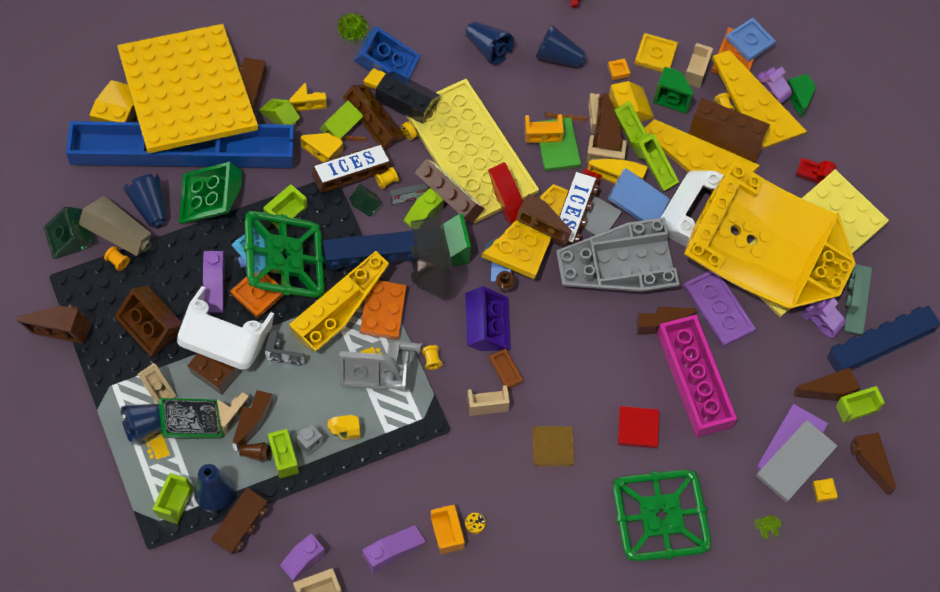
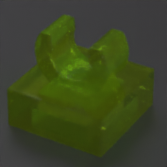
(768, 523)

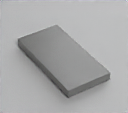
(796, 461)

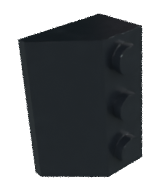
(406, 96)

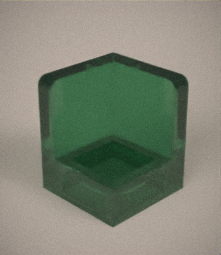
(365, 200)

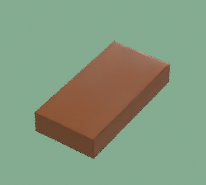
(505, 369)

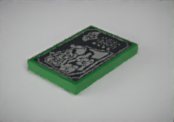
(190, 418)

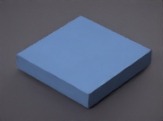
(750, 39)

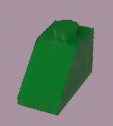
(802, 91)

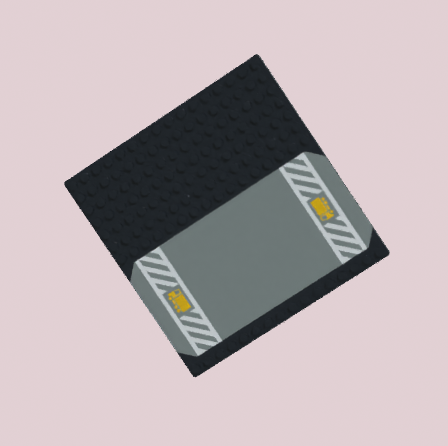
(301, 393)

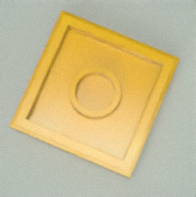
(655, 52)

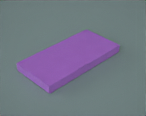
(719, 308)
(791, 423)

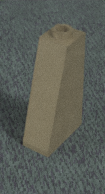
(115, 226)

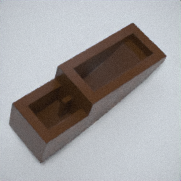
(649, 322)
(252, 418)

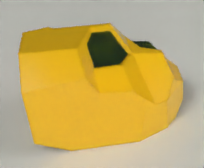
(345, 427)

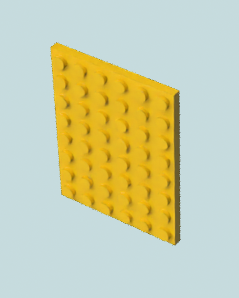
(186, 88)

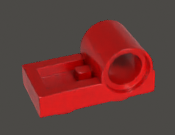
(814, 171)

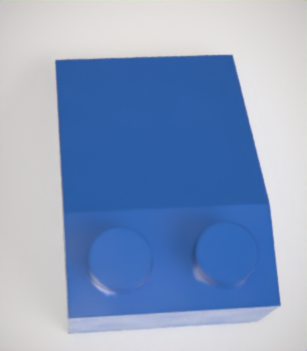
(386, 54)

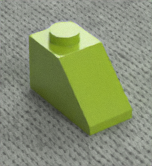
(280, 112)
(425, 207)

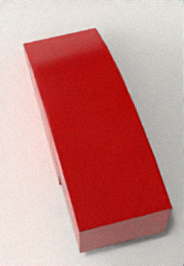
(506, 191)

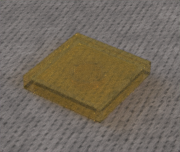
(552, 446)

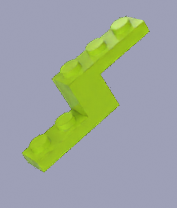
(646, 146)

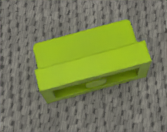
(342, 120)

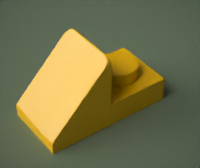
(302, 101)

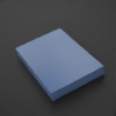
(637, 197)

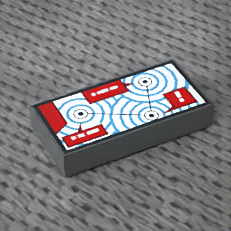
(407, 194)

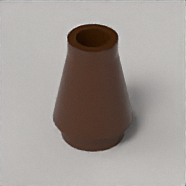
(505, 281)
(257, 451)

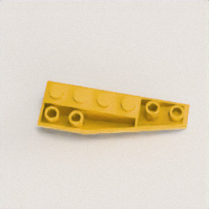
(338, 305)

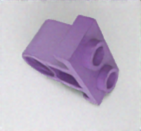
(775, 83)
(825, 316)

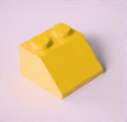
(628, 91)

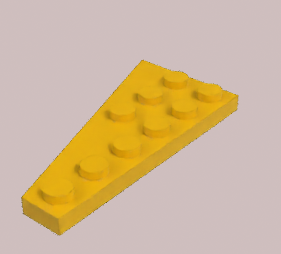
(755, 100)
(693, 152)
(522, 246)

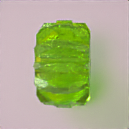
(352, 26)

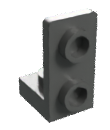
(274, 353)

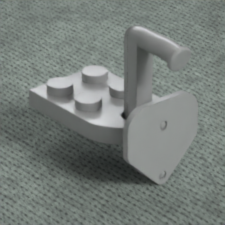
(377, 370)

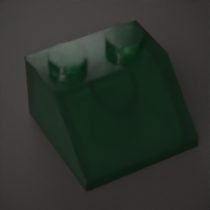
(65, 233)

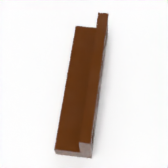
(374, 116)

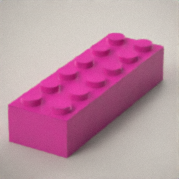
(696, 376)

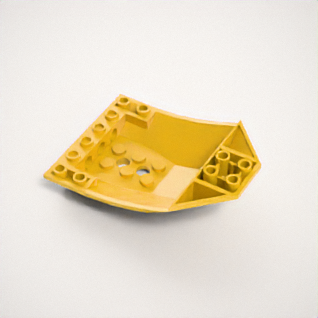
(798, 246)

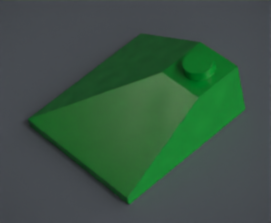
(209, 192)

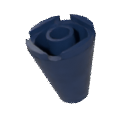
(490, 41)
(560, 49)
(148, 199)
(141, 421)
(213, 489)

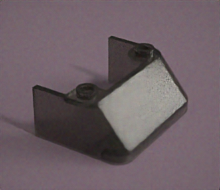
(433, 265)

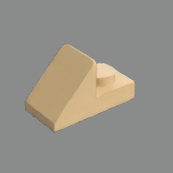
(156, 383)
(231, 414)

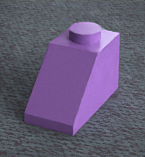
(303, 557)

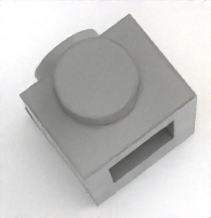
(309, 440)

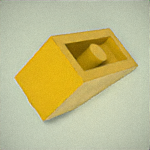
(322, 146)

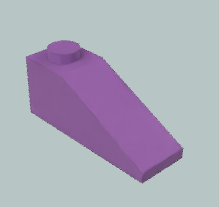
(214, 280)
(392, 548)

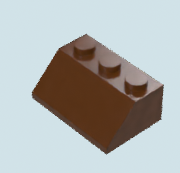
(148, 320)

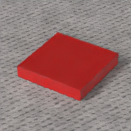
(638, 427)

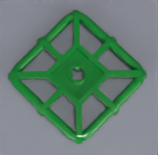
(276, 263)
(653, 525)

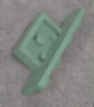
(857, 299)

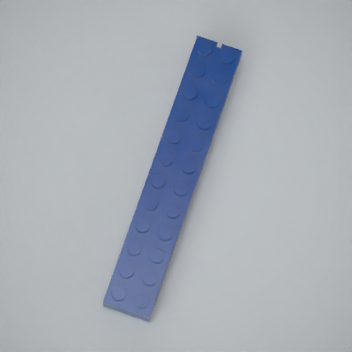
(124, 145)

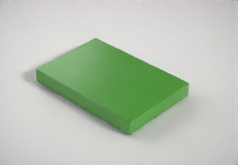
(561, 154)

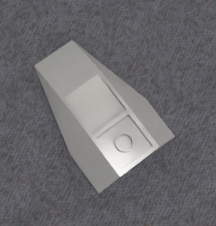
(621, 259)

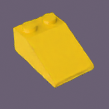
(113, 104)

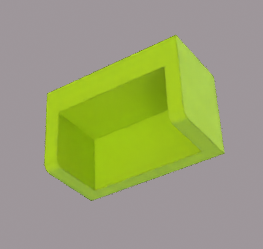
(288, 202)
(860, 404)
(283, 453)
(173, 498)

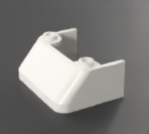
(679, 224)
(219, 338)

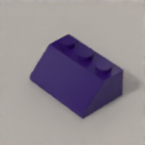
(487, 320)

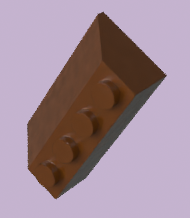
(729, 129)

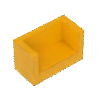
(543, 131)
(447, 529)

